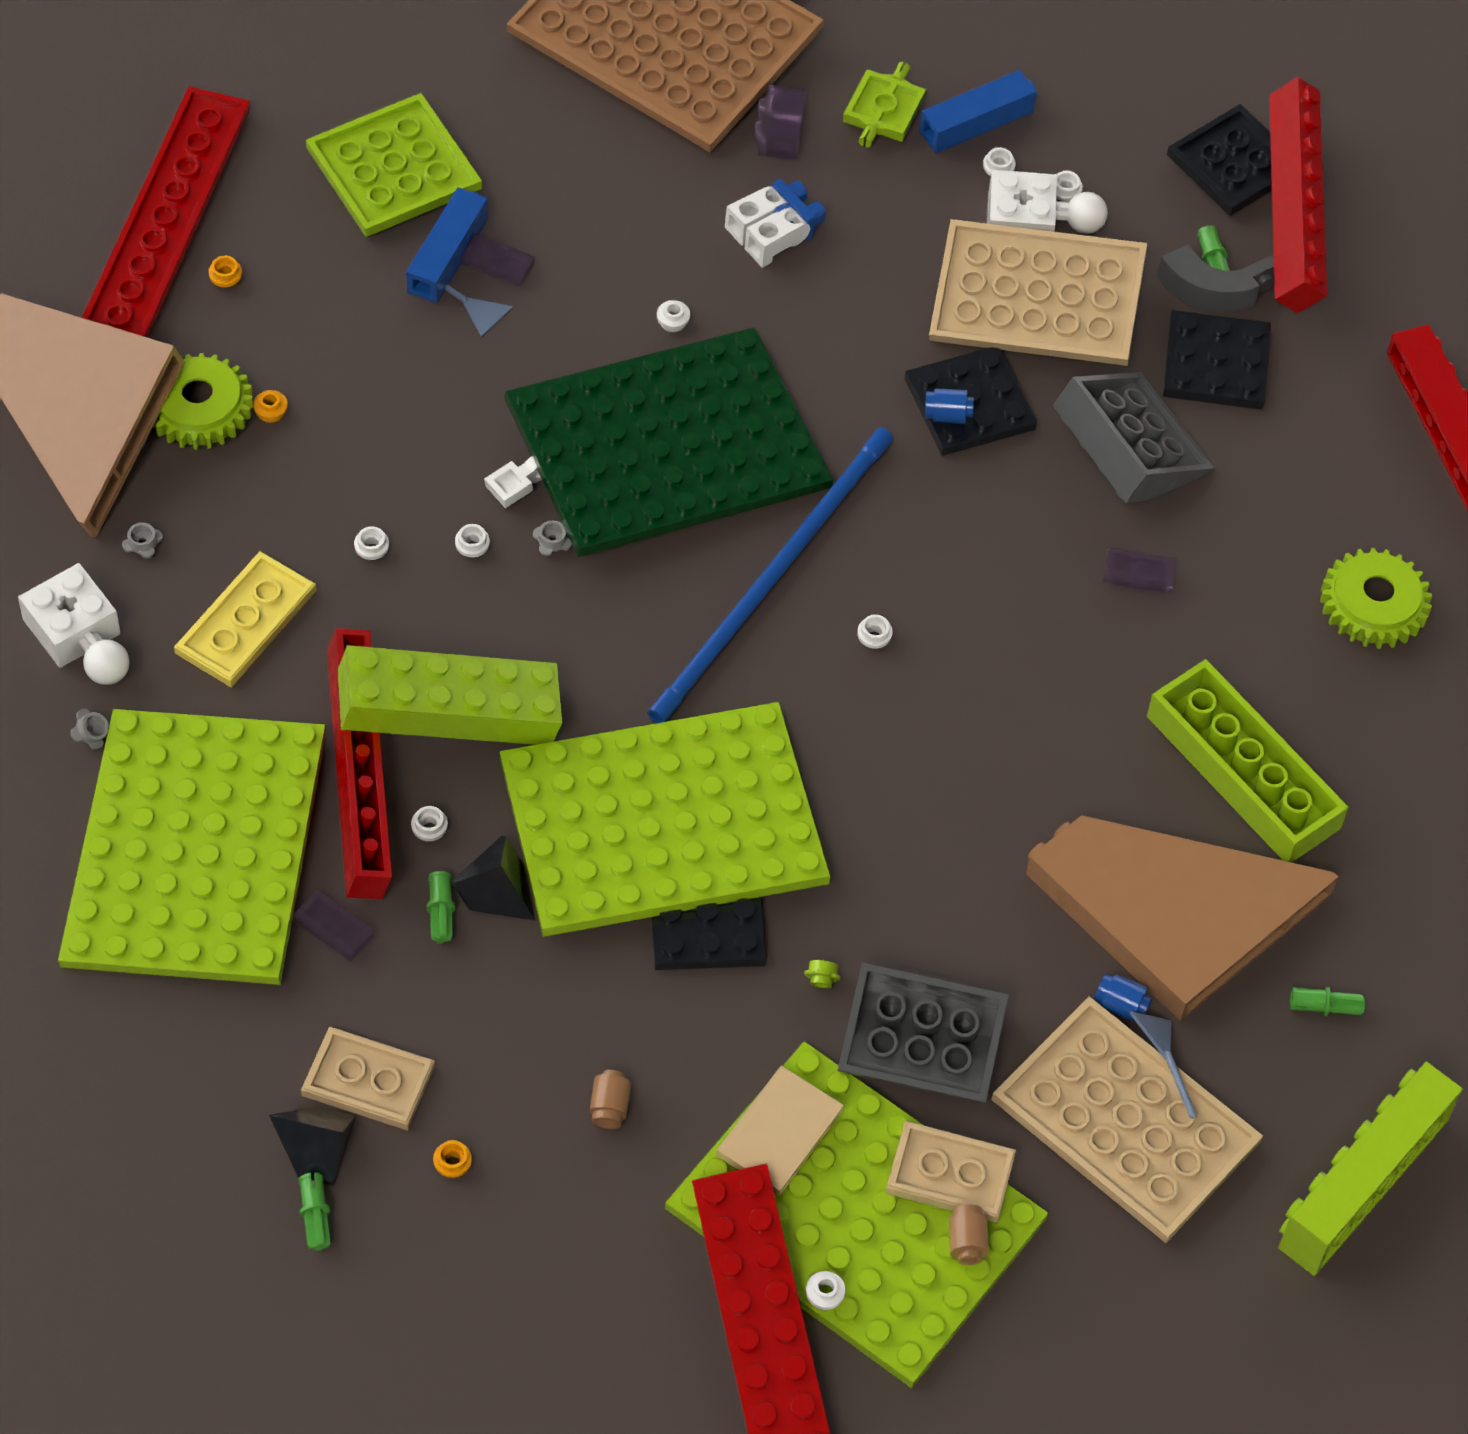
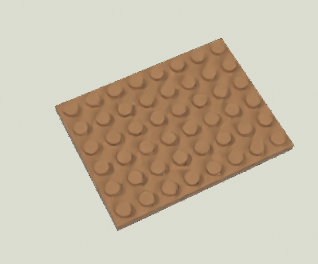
(674, 60)

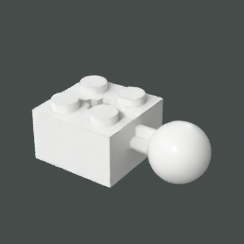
(1031, 203)
(74, 620)

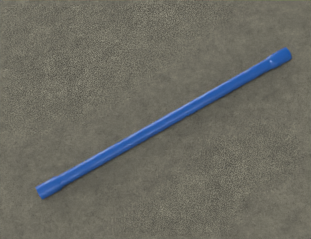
(673, 696)

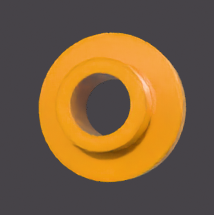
(223, 265)
(273, 412)
(452, 1149)

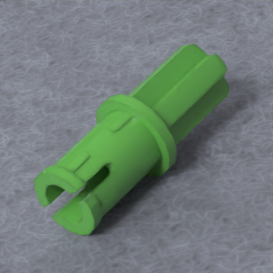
(1213, 252)
(440, 906)
(1326, 1001)
(314, 1211)

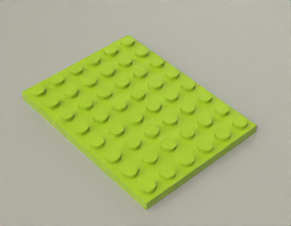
(662, 818)
(194, 847)
(890, 1251)

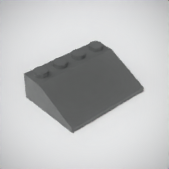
(1131, 435)
(923, 1033)

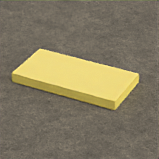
(245, 619)

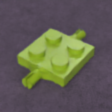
(884, 105)

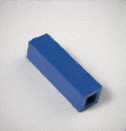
(977, 111)
(445, 244)

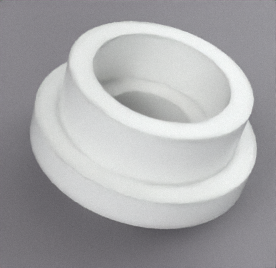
(998, 159)
(1067, 185)
(671, 322)
(470, 533)
(368, 536)
(877, 624)
(426, 815)
(822, 1300)

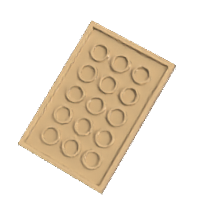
(1038, 292)
(1121, 1122)

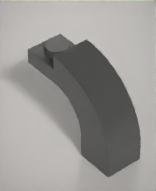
(1213, 288)

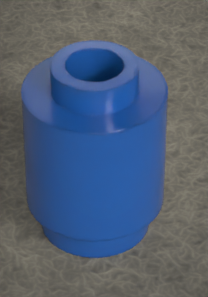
(948, 406)
(1122, 996)

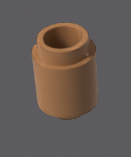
(609, 1099)
(968, 1234)

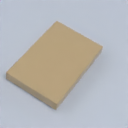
(368, 1078)
(781, 1128)
(950, 1170)

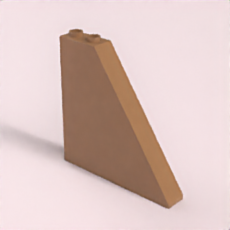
(82, 399)
(1172, 906)

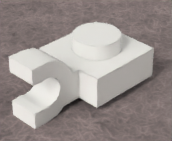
(513, 482)

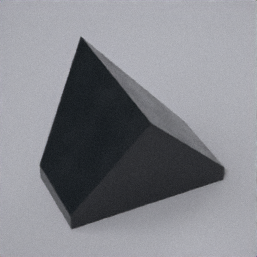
(496, 883)
(314, 1140)

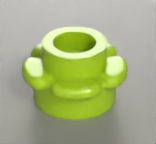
(822, 973)

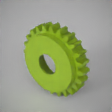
(213, 418)
(1371, 619)

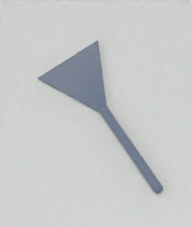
(482, 313)
(1159, 1033)

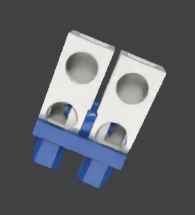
(773, 220)

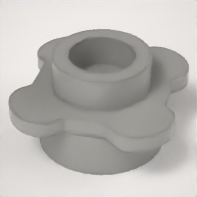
(549, 530)
(140, 532)
(98, 725)

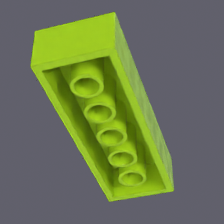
(449, 696)
(1247, 761)
(1368, 1167)

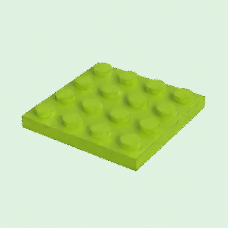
(393, 164)

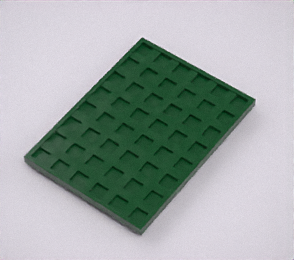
(667, 441)

